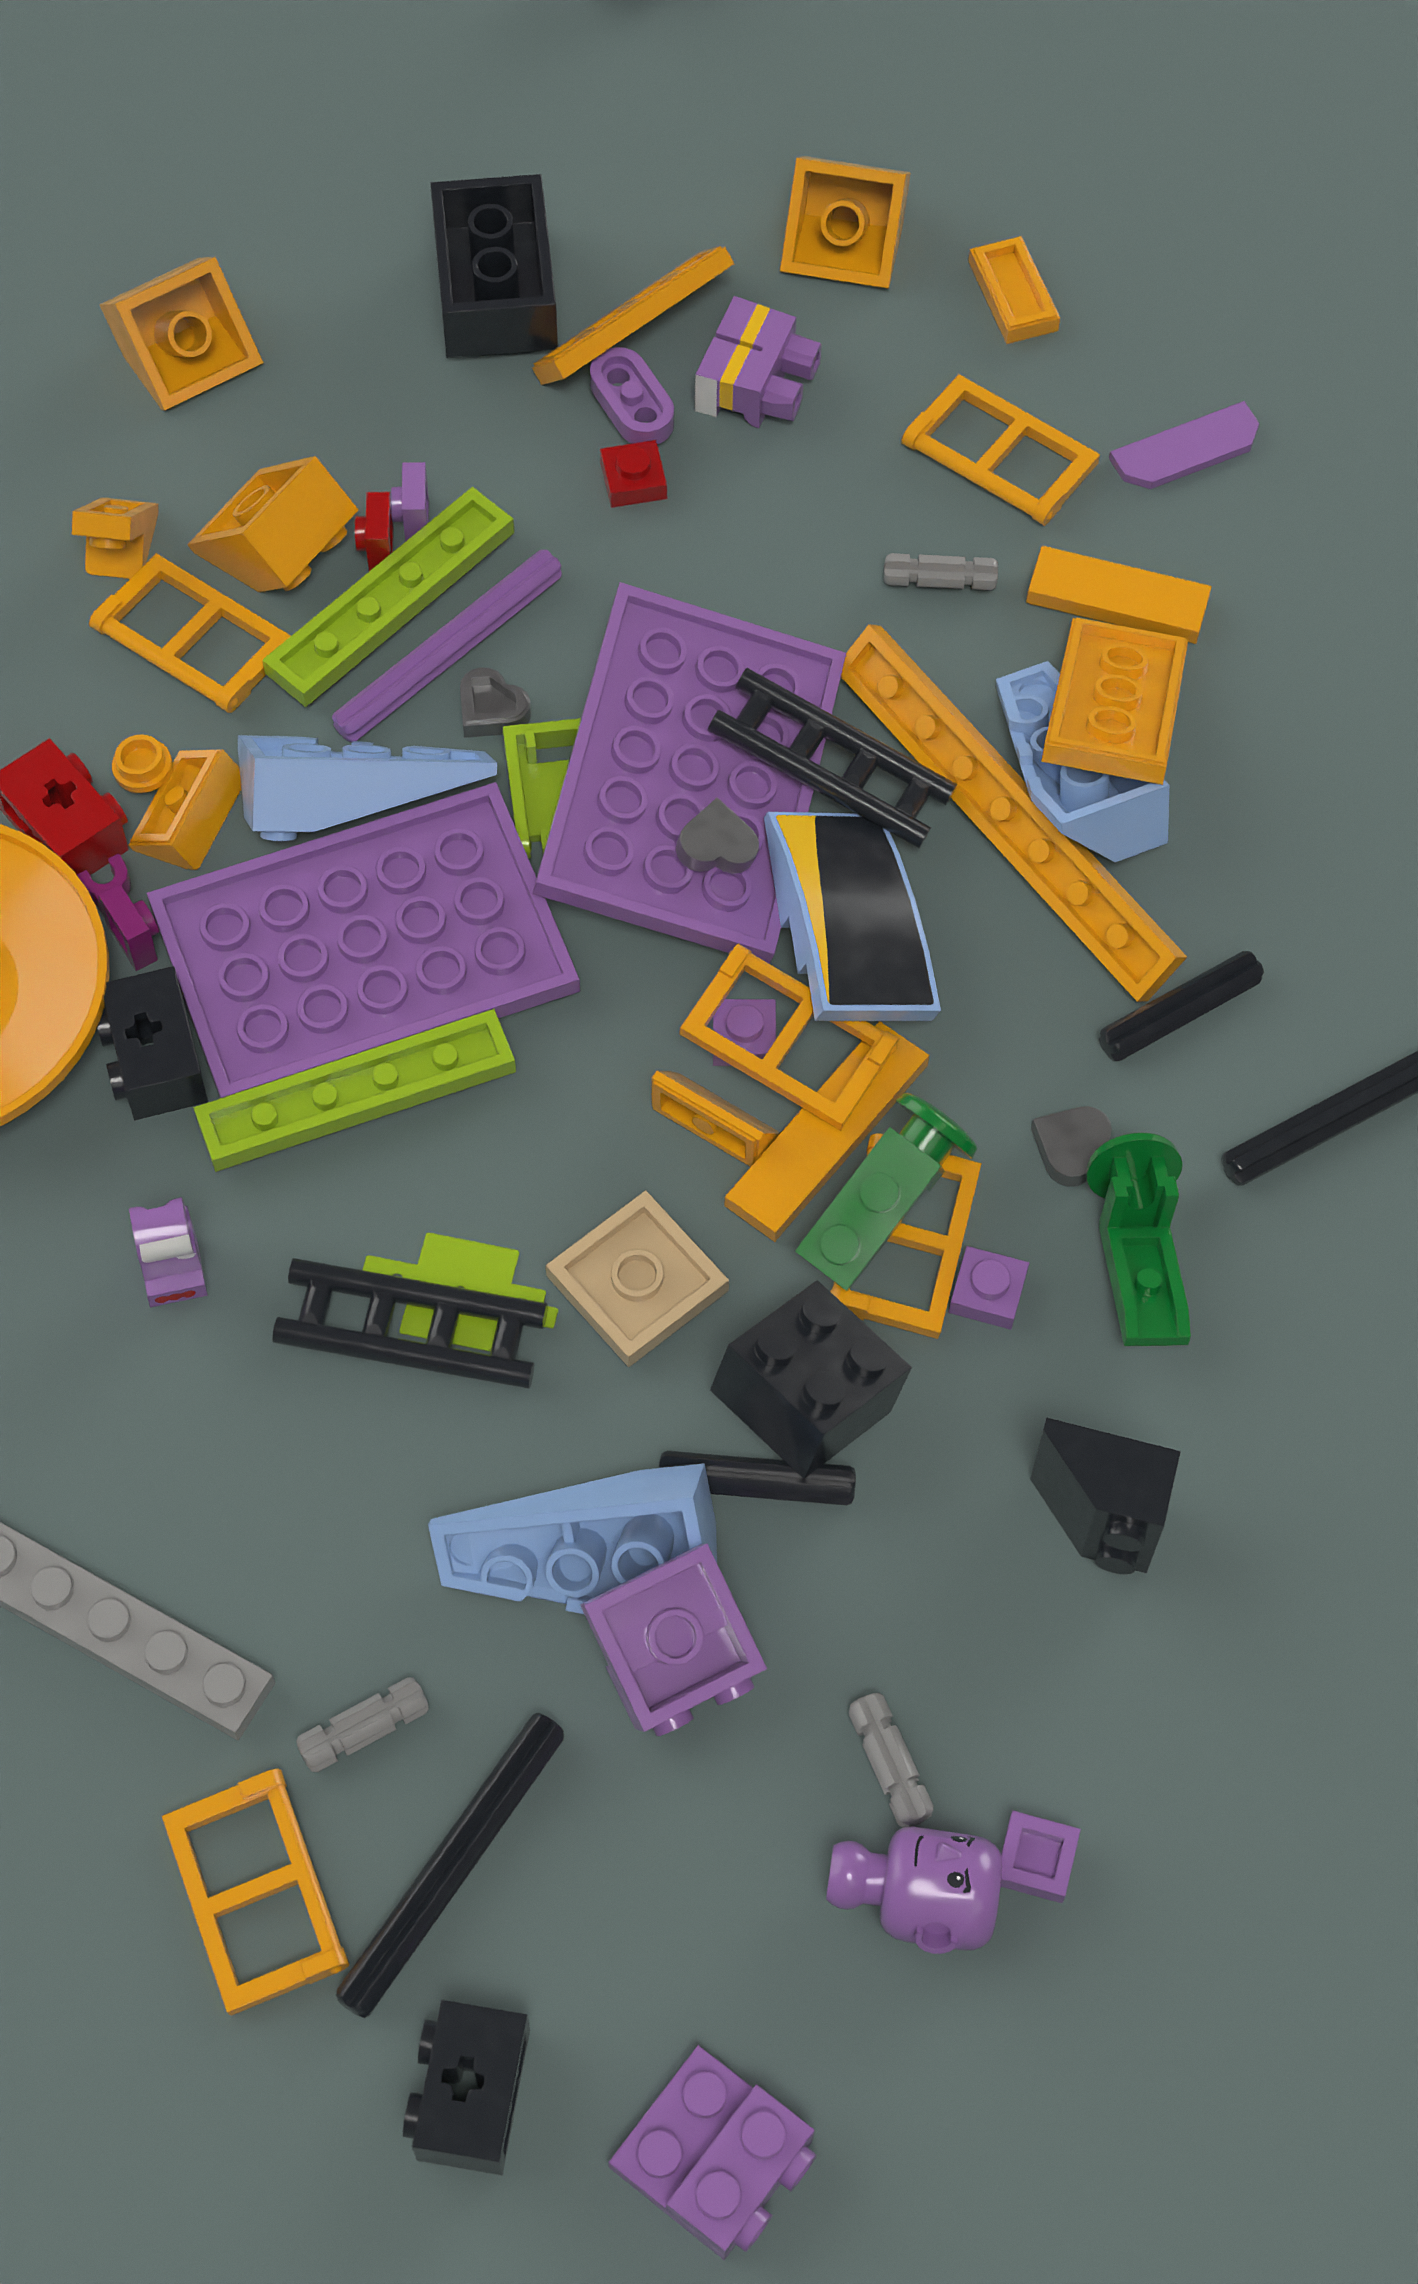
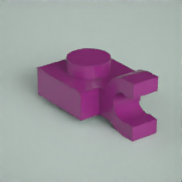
(128, 922)

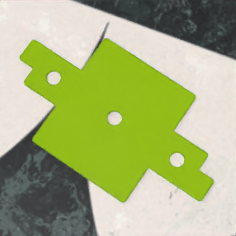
(462, 1264)

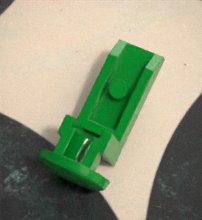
(883, 1191)
(1140, 1196)

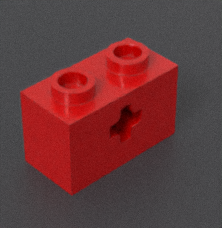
(58, 806)

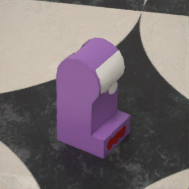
(168, 1253)

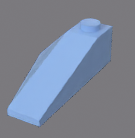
(306, 787)
(1093, 808)
(577, 1537)

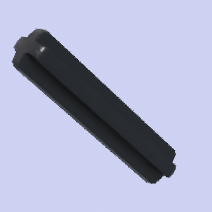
(1181, 1005)
(769, 1478)

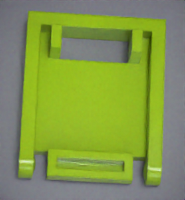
(532, 784)

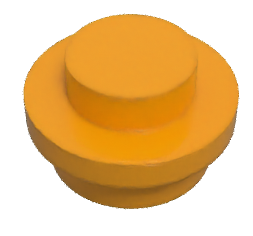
(141, 764)

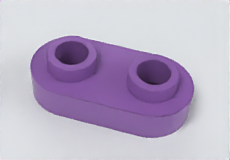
(636, 401)

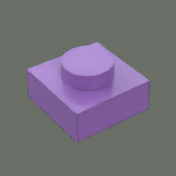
(411, 500)
(747, 1024)
(988, 1287)
(1038, 1856)

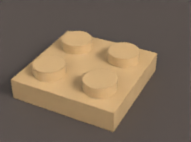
(637, 1278)

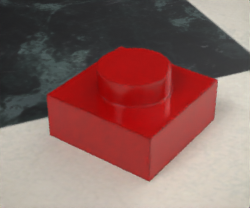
(633, 473)
(375, 530)

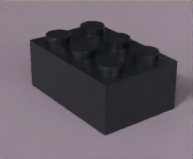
(494, 265)

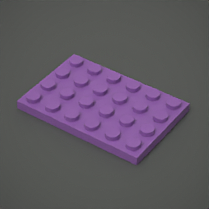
(652, 766)
(361, 939)

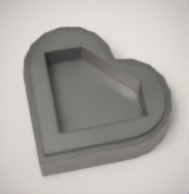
(491, 703)
(717, 840)
(1069, 1140)

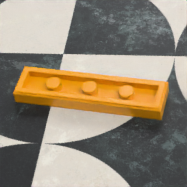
(632, 315)
(812, 1149)

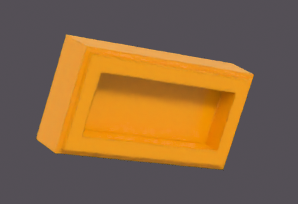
(1014, 290)

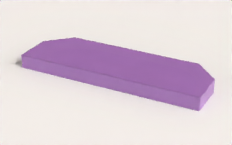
(1187, 447)

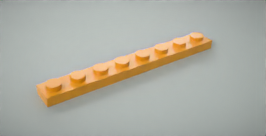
(1001, 807)

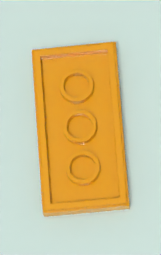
(1116, 701)

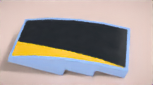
(851, 917)

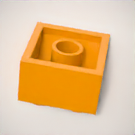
(844, 221)
(182, 332)
(277, 525)

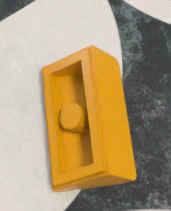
(189, 808)
(710, 1117)

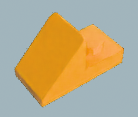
(116, 535)

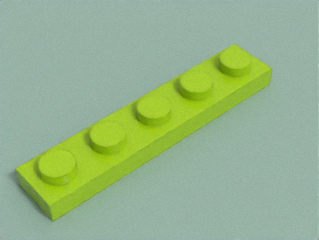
(388, 596)
(354, 1089)

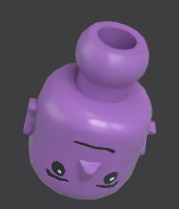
(929, 1887)

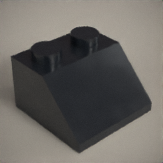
(1106, 1492)

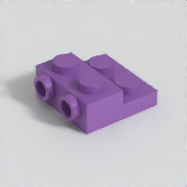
(674, 1641)
(715, 2153)

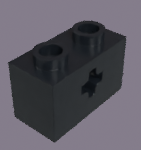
(158, 1075)
(474, 2131)

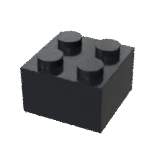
(810, 1378)

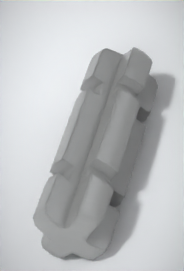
(941, 571)
(362, 1724)
(891, 1760)

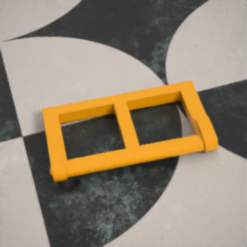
(1020, 424)
(216, 605)
(766, 1069)
(948, 1247)
(207, 1909)

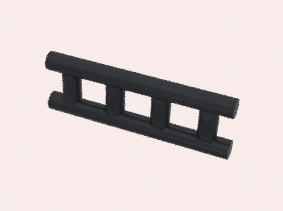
(846, 789)
(434, 1354)

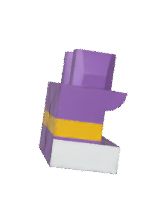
(749, 364)

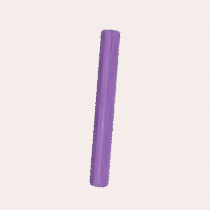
(446, 645)

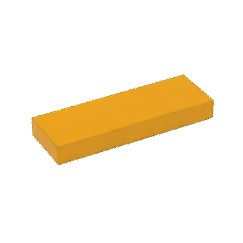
(1118, 594)

